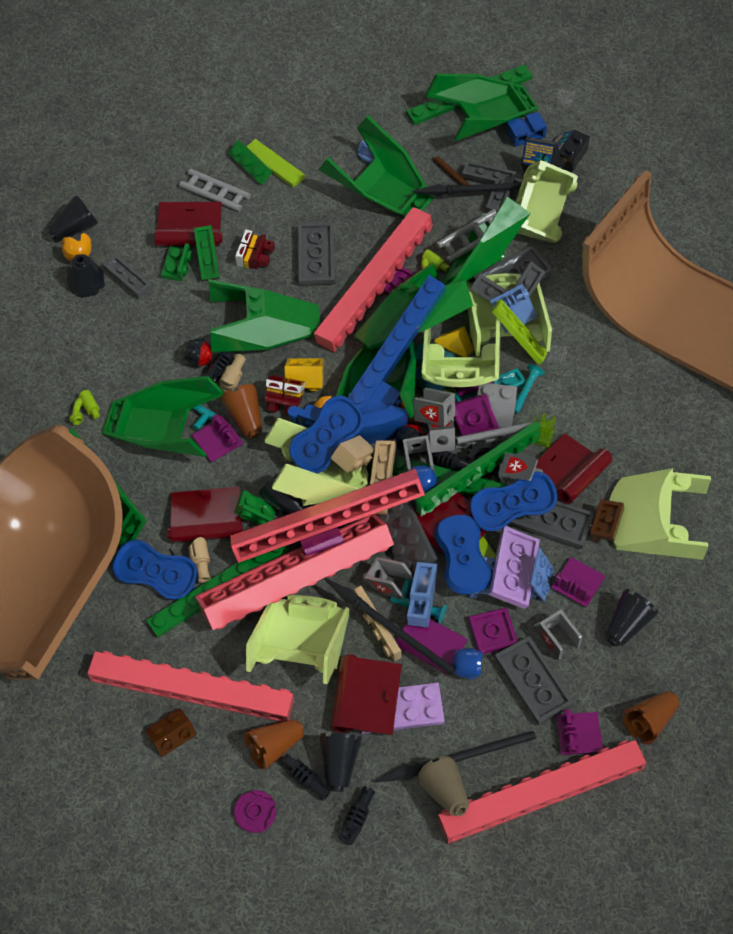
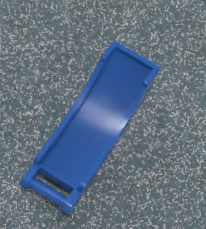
(376, 425)

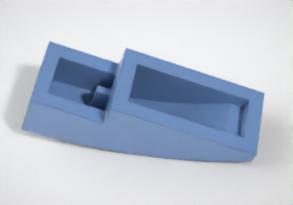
(422, 594)

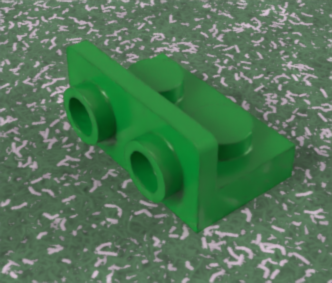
(177, 263)
(254, 508)

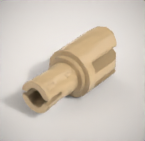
(232, 374)
(200, 556)

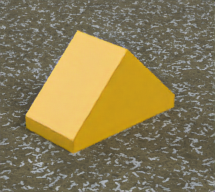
(456, 341)

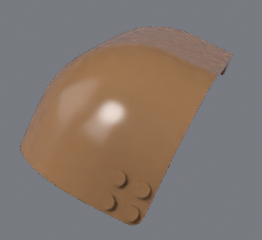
(54, 543)

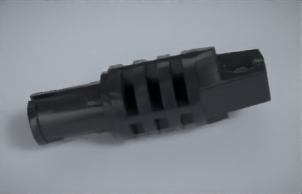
(219, 364)
(449, 460)
(305, 776)
(356, 817)

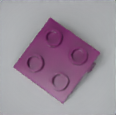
(217, 438)
(578, 582)
(579, 732)

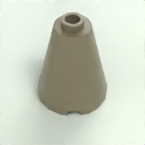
(444, 785)

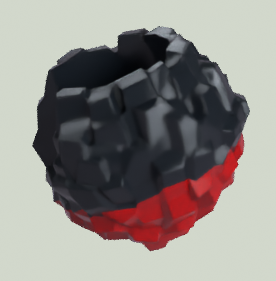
(198, 353)
(406, 432)

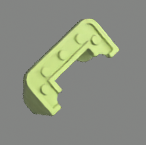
(544, 195)

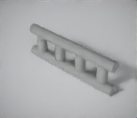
(204, 192)
(474, 225)
(489, 436)

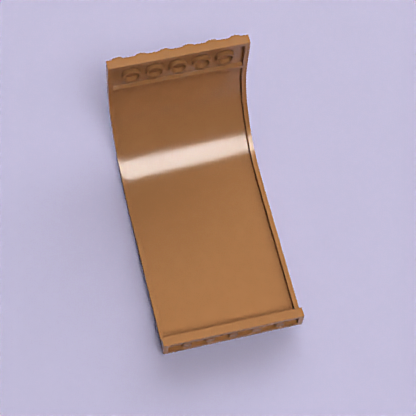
(657, 291)

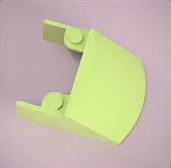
(483, 321)
(461, 370)
(307, 485)
(647, 512)
(300, 632)

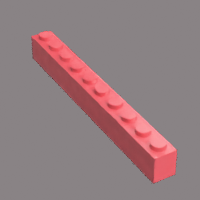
(373, 280)
(327, 515)
(191, 686)
(543, 790)

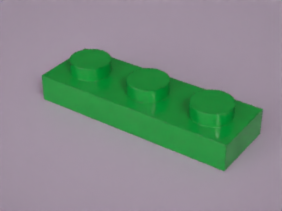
(250, 162)
(206, 253)

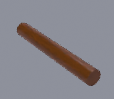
(450, 171)

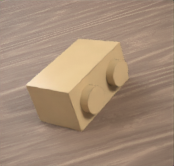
(353, 454)

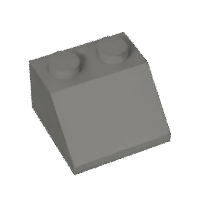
(502, 401)

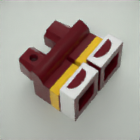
(252, 249)
(283, 392)

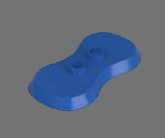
(337, 422)
(497, 507)
(465, 565)
(167, 574)

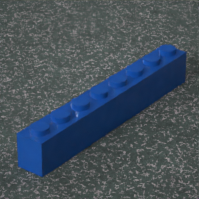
(398, 340)

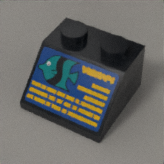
(572, 148)
(539, 150)

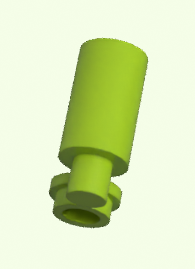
(439, 263)
(87, 400)

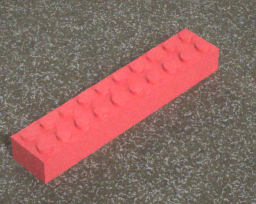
(291, 573)

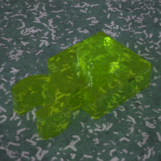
(547, 431)

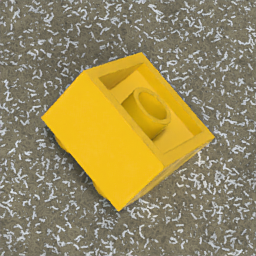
(306, 369)

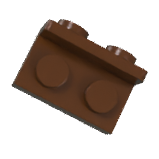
(606, 520)

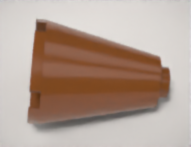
(244, 409)
(650, 716)
(272, 741)

